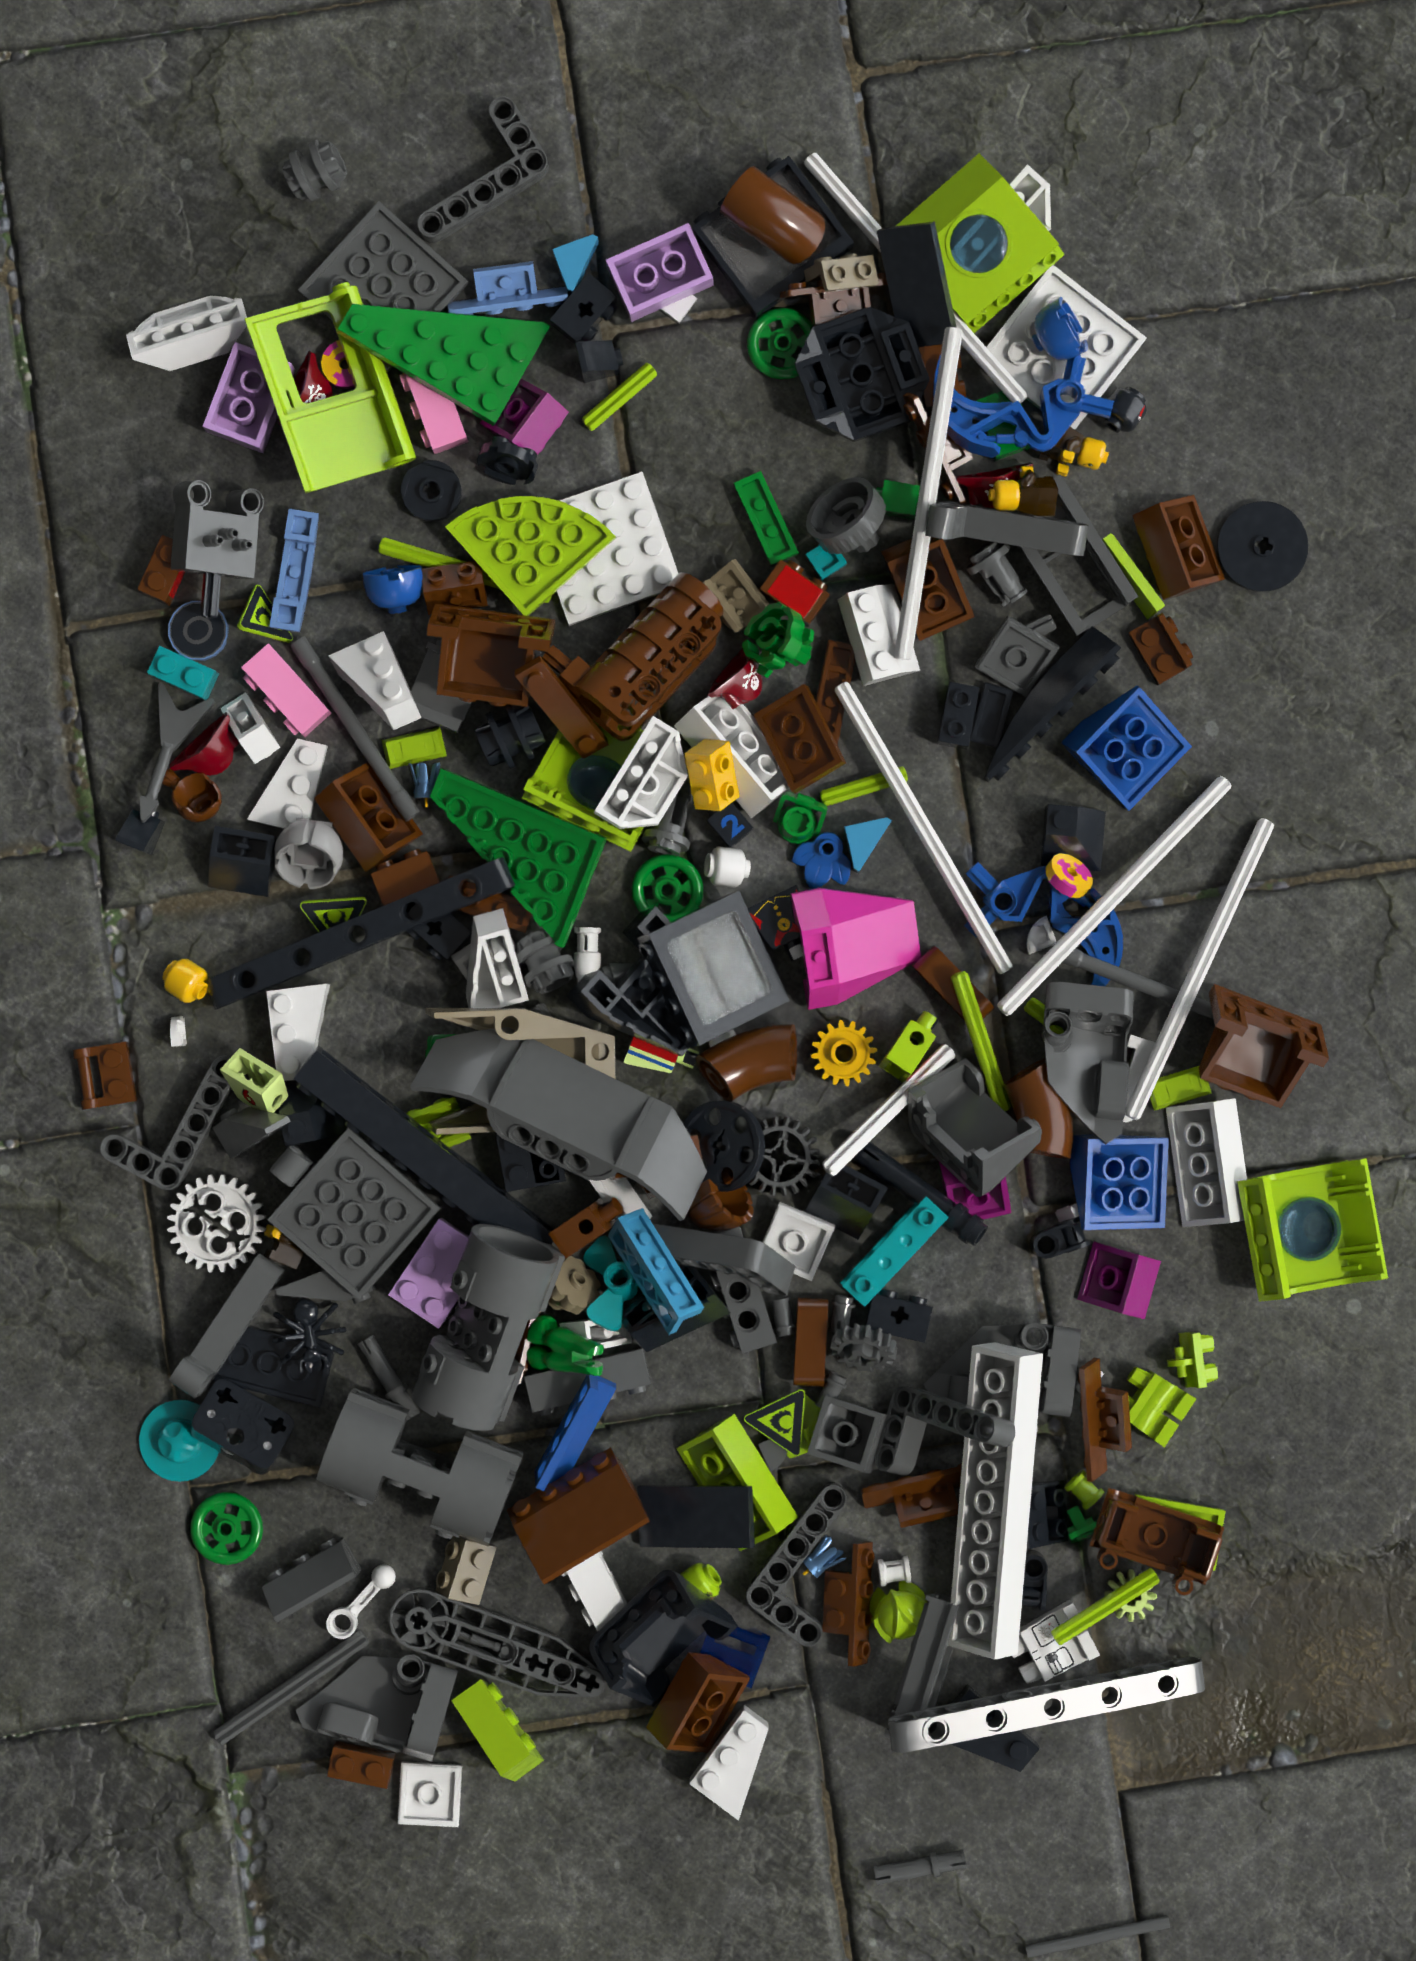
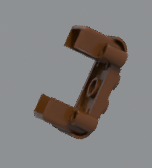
(1156, 1538)

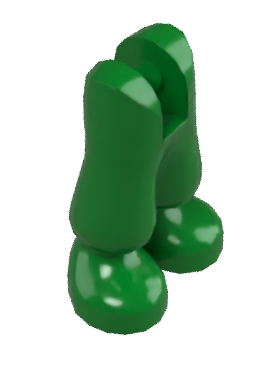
(562, 1349)

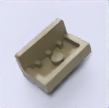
(843, 273)
(737, 595)
(465, 1570)

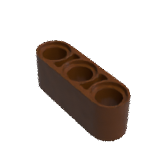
(937, 972)
(810, 1341)

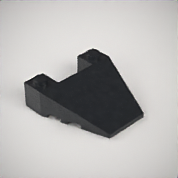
(635, 1001)

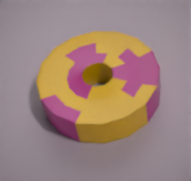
(331, 367)
(1069, 875)

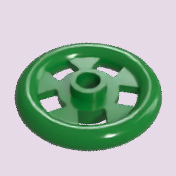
(760, 329)
(671, 864)
(247, 1542)

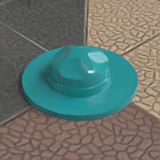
(169, 1445)

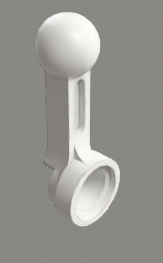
(382, 1578)

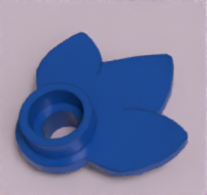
(822, 865)

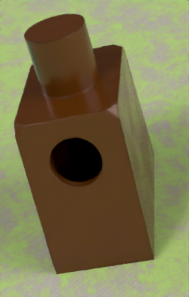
(586, 1226)

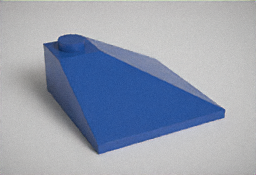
(1127, 746)
(1120, 1181)

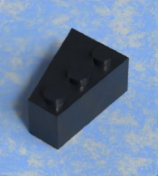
(648, 1330)
(1008, 1749)

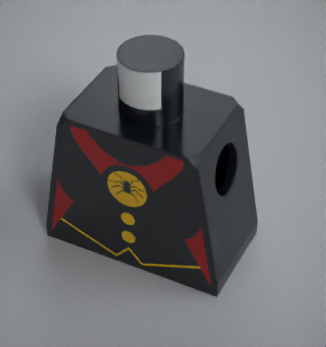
(776, 923)

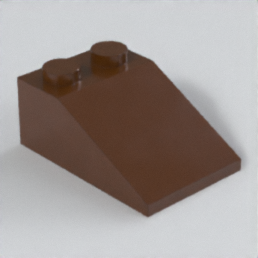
(942, 596)

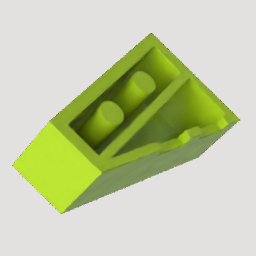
(497, 1730)

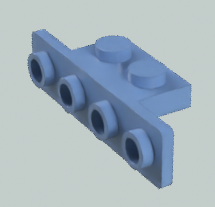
(507, 288)

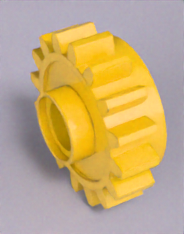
(860, 1053)

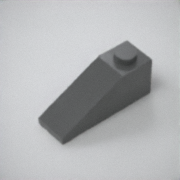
(247, 1128)
(320, 1286)

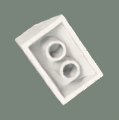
(872, 628)

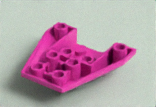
(852, 941)

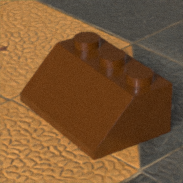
(1178, 547)
(366, 817)
(697, 1703)

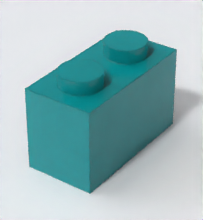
(183, 673)

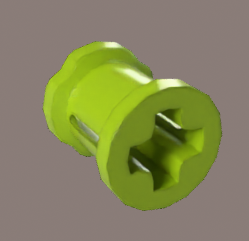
(1084, 1490)

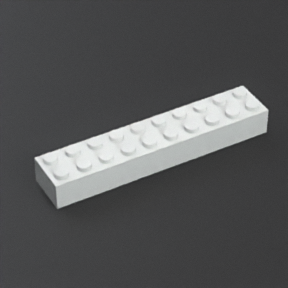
(995, 1504)

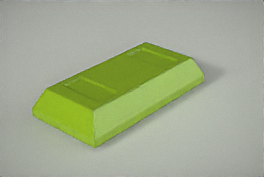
(414, 748)
(1179, 1088)

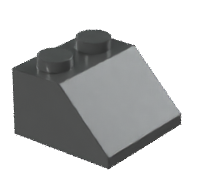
(847, 1434)

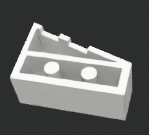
(377, 678)
(493, 966)
(596, 1589)
(731, 1762)

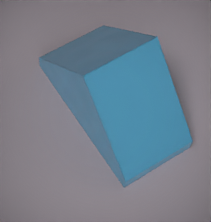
(574, 260)
(863, 838)

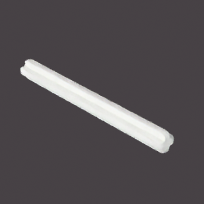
(886, 1111)

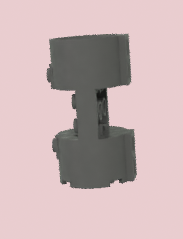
(500, 1287)
(369, 1448)

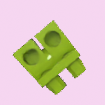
(1150, 1402)

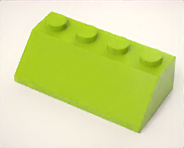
(728, 1458)

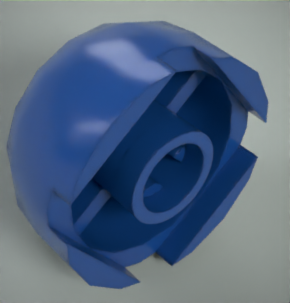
(1058, 331)
(394, 587)

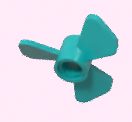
(608, 1307)

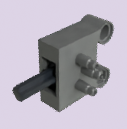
(215, 541)

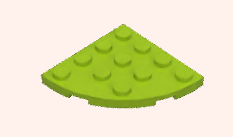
(530, 545)

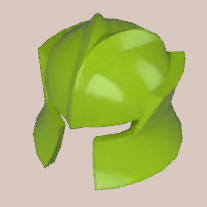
(898, 1612)

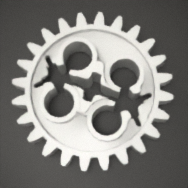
(200, 1245)

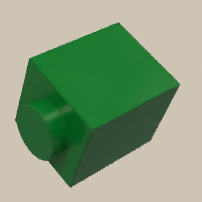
(899, 498)

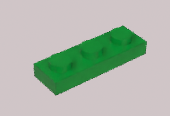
(765, 518)

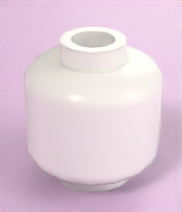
(726, 866)

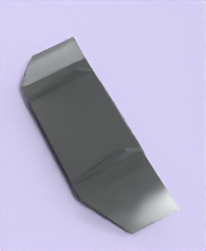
(568, 1113)

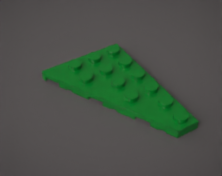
(456, 355)
(544, 853)

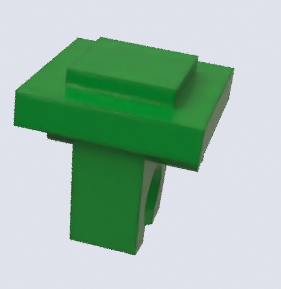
(1081, 1528)

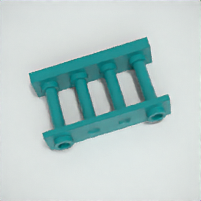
(893, 1250)

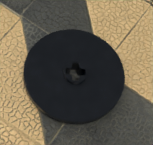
(1242, 558)

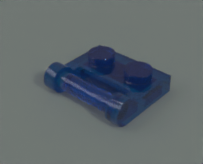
(737, 1658)

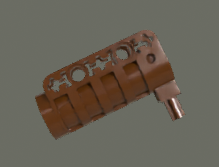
(641, 655)

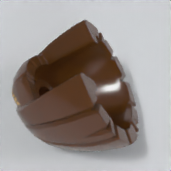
(721, 1210)

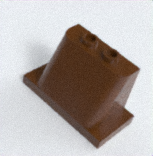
(484, 651)
(1259, 1047)

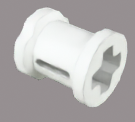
(894, 1571)

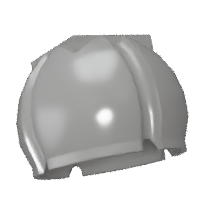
(311, 862)

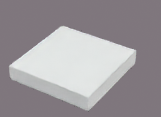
(799, 1238)
(430, 1794)

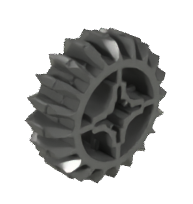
(805, 1160)

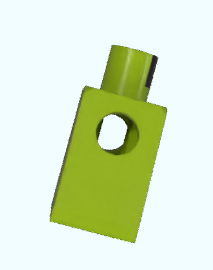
(903, 1055)

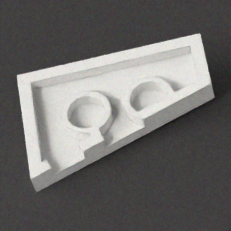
(292, 787)

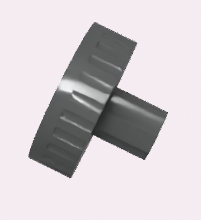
(839, 524)

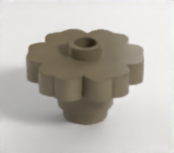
(574, 1287)

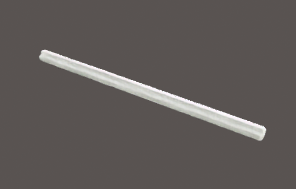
(869, 227)
(928, 492)
(923, 828)
(1113, 896)
(1199, 969)

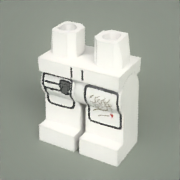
(1048, 1656)

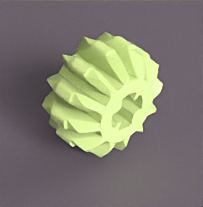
(1137, 1604)

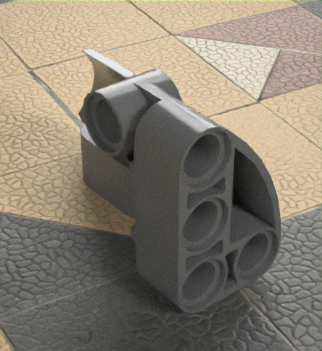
(1090, 1057)
(1059, 1364)
(384, 1707)

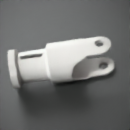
(587, 957)

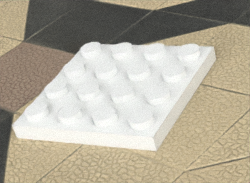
(1108, 338)
(632, 565)

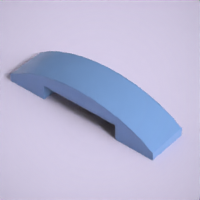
(295, 570)

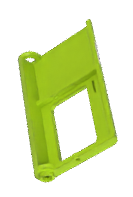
(343, 433)

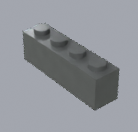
(556, 1388)

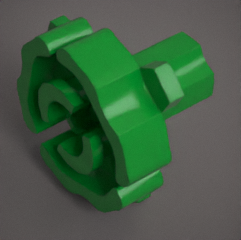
(781, 639)

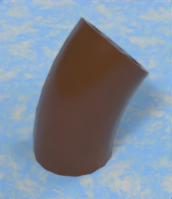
(773, 216)
(750, 1060)
(1035, 1099)

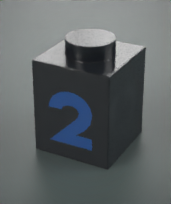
(729, 825)

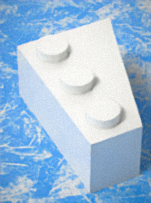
(295, 1025)

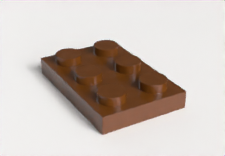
(799, 738)

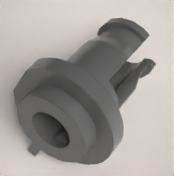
(997, 571)
(668, 834)

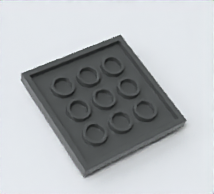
(387, 267)
(354, 1213)

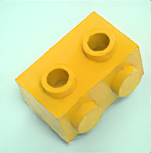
(712, 775)

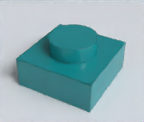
(825, 563)

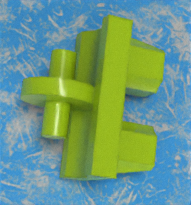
(1190, 1359)

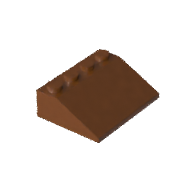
(578, 1515)

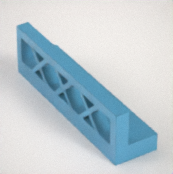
(655, 1269)

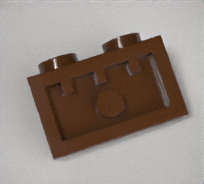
(454, 585)
(1161, 648)

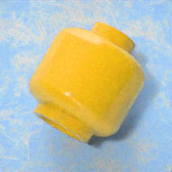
(185, 980)

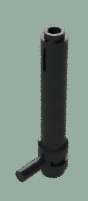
(967, 1226)

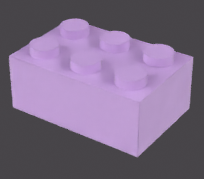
(659, 272)
(242, 403)
(428, 1277)

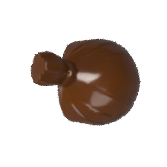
(194, 795)

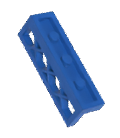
(574, 1430)

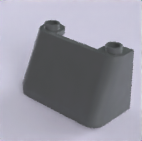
(968, 1128)

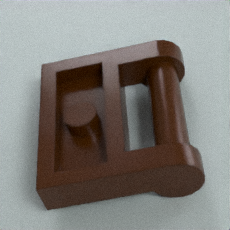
(114, 1072)

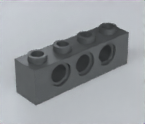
(759, 1334)

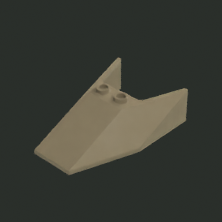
(573, 1040)

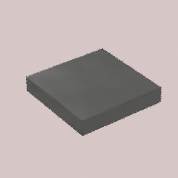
(1016, 656)

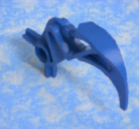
(1056, 415)
(1022, 891)

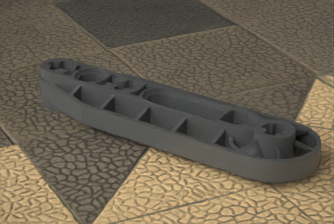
(512, 1652)

